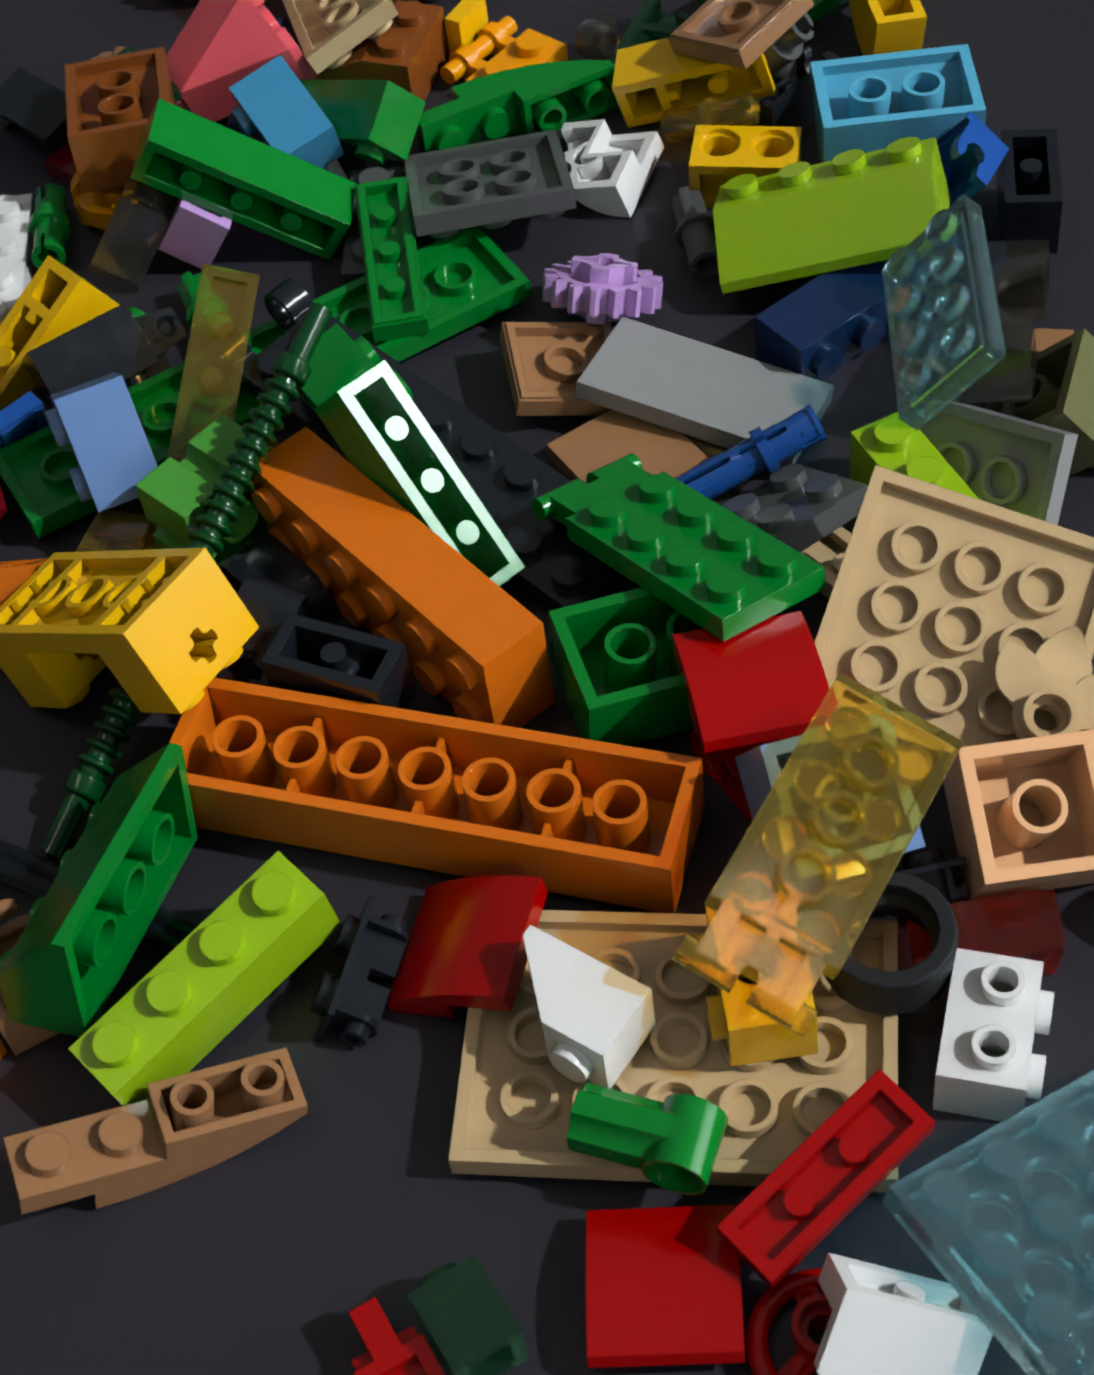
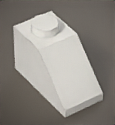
(586, 1010)

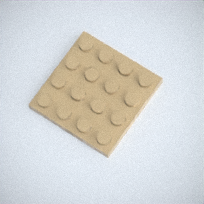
(936, 594)

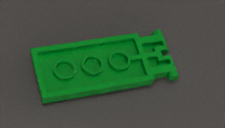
(682, 546)

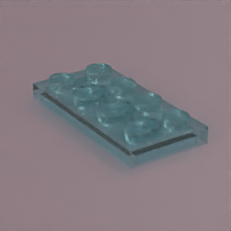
(942, 312)

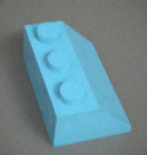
(891, 97)

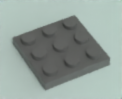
(489, 184)

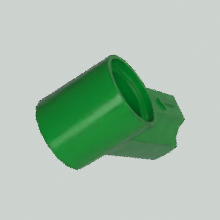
(667, 1140)

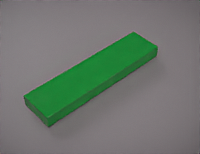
(391, 259)

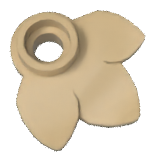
(1050, 680)

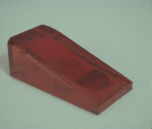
(1006, 924)

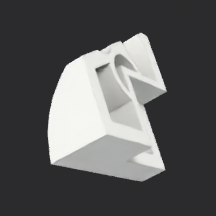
(609, 168)

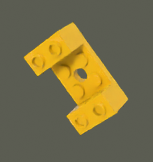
(148, 614)

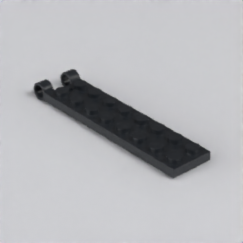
(495, 467)

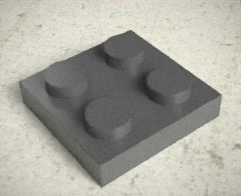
(800, 504)

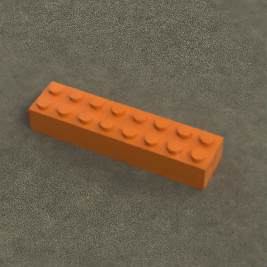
(443, 792)

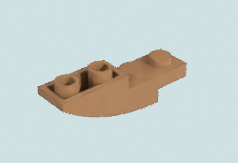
(148, 1144)

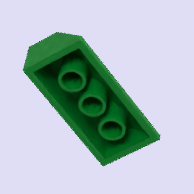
(102, 898)

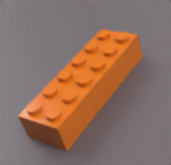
(406, 584)

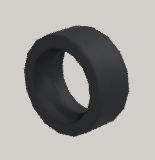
(908, 988)

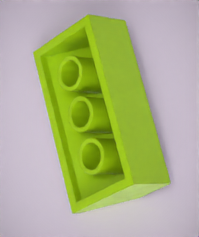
(826, 213)

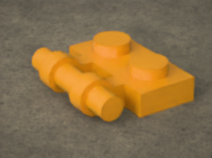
(508, 52)

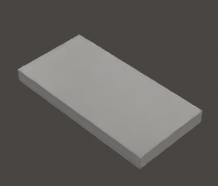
(694, 385)

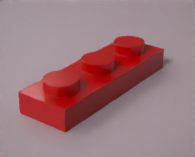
(825, 1178)

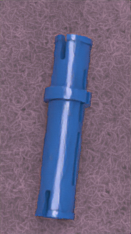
(756, 454)

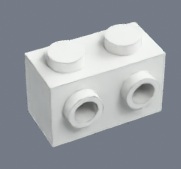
(989, 1036)

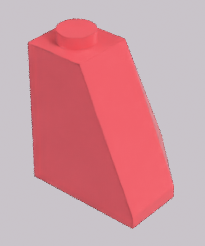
(224, 45)

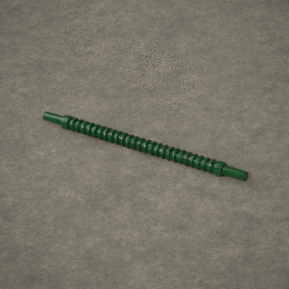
(289, 372)

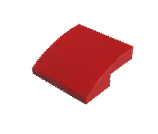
(753, 684)
(468, 945)
(662, 1288)

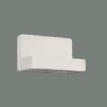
(896, 1323)

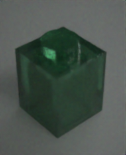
(467, 1321)

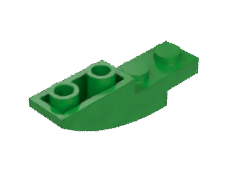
(519, 101)

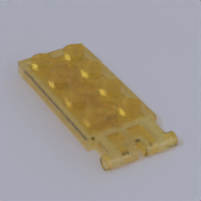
(820, 851)

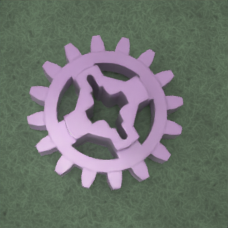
(602, 288)

